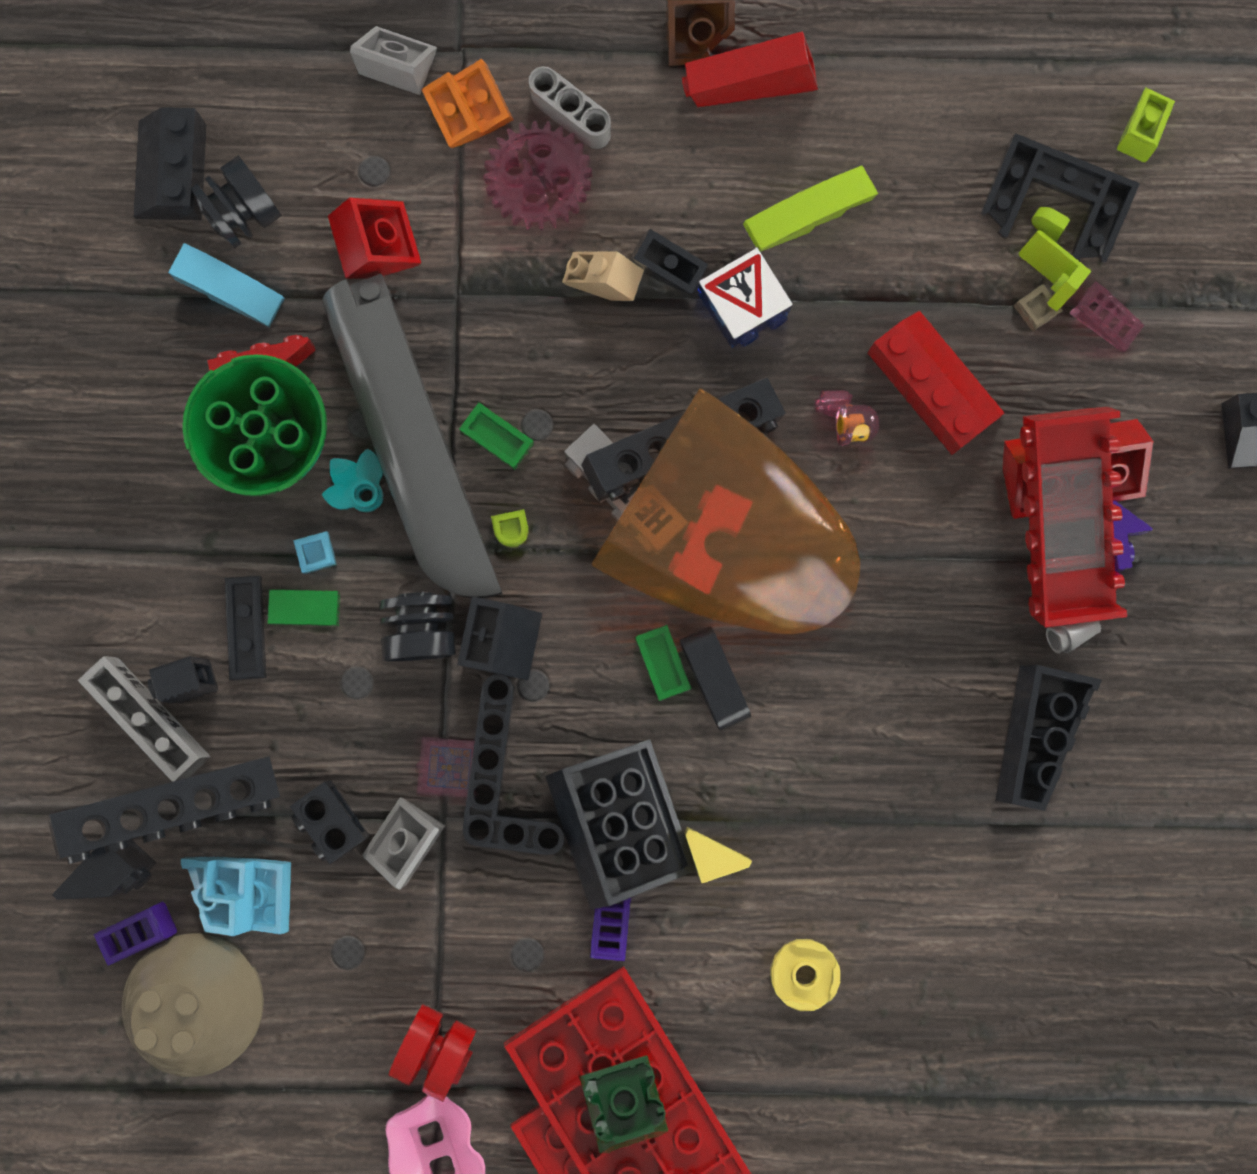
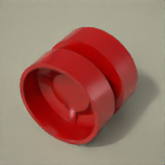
(439, 1055)

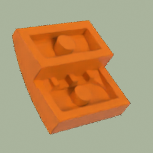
(467, 104)

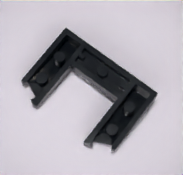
(1105, 191)

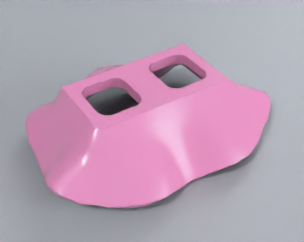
(411, 1156)

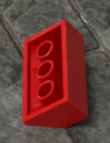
(935, 382)
(1130, 461)

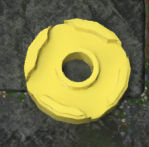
(817, 992)

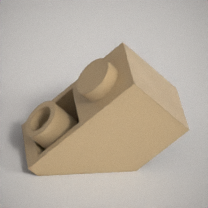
(604, 275)

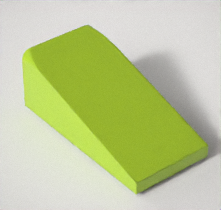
(1146, 125)

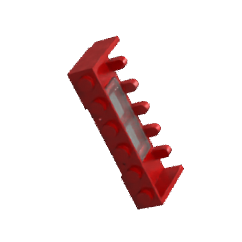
(1072, 516)

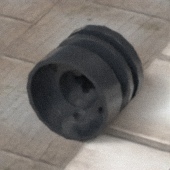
(235, 202)
(417, 627)

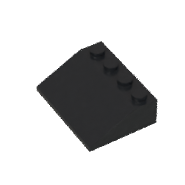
(620, 824)

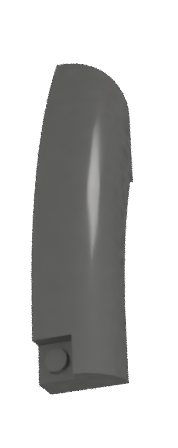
(408, 438)

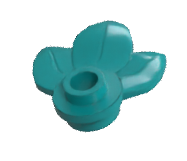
(352, 480)

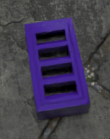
(155, 922)
(609, 953)

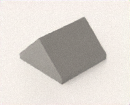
(393, 59)
(402, 843)

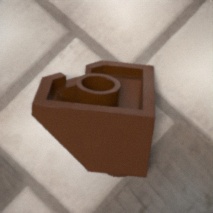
(697, 28)

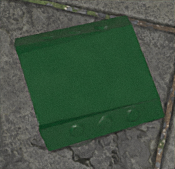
(624, 1104)

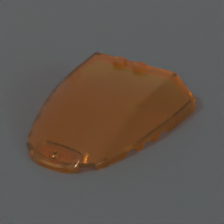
(733, 530)

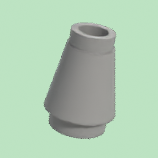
(1069, 637)

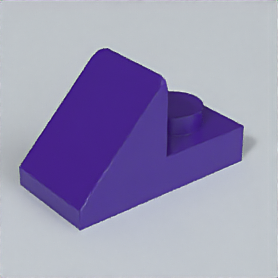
(1128, 526)

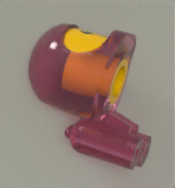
(852, 422)

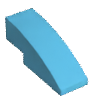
(225, 285)

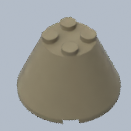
(192, 1004)

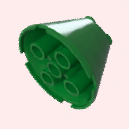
(254, 425)

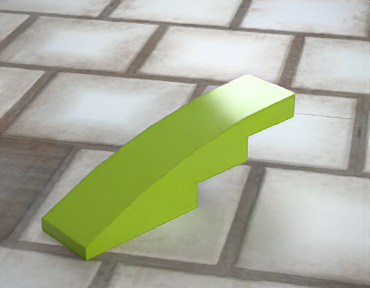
(810, 208)

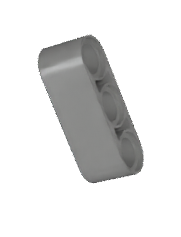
(563, 94)

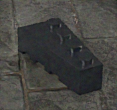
(1041, 732)

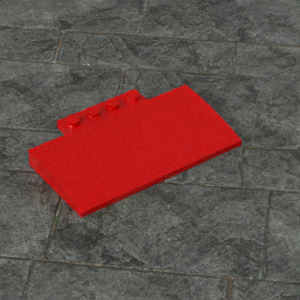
(593, 1032)

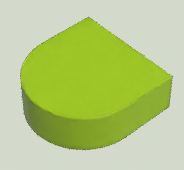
(1050, 222)
(511, 528)

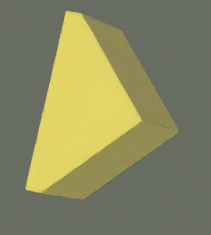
(712, 858)

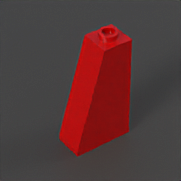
(752, 72)

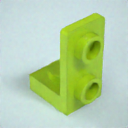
(1056, 265)

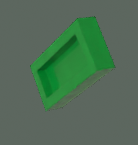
(496, 436)
(304, 607)
(663, 662)

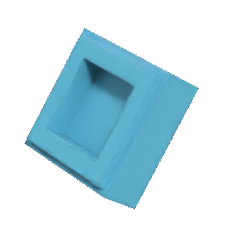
(315, 552)

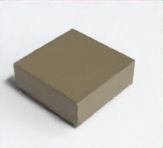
(1034, 308)

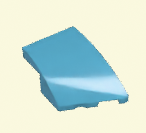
(240, 894)

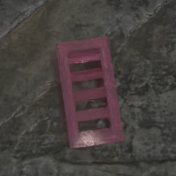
(1092, 320)

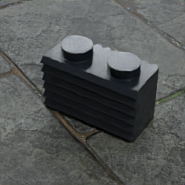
(182, 680)

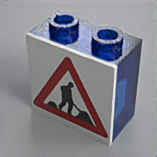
(745, 299)

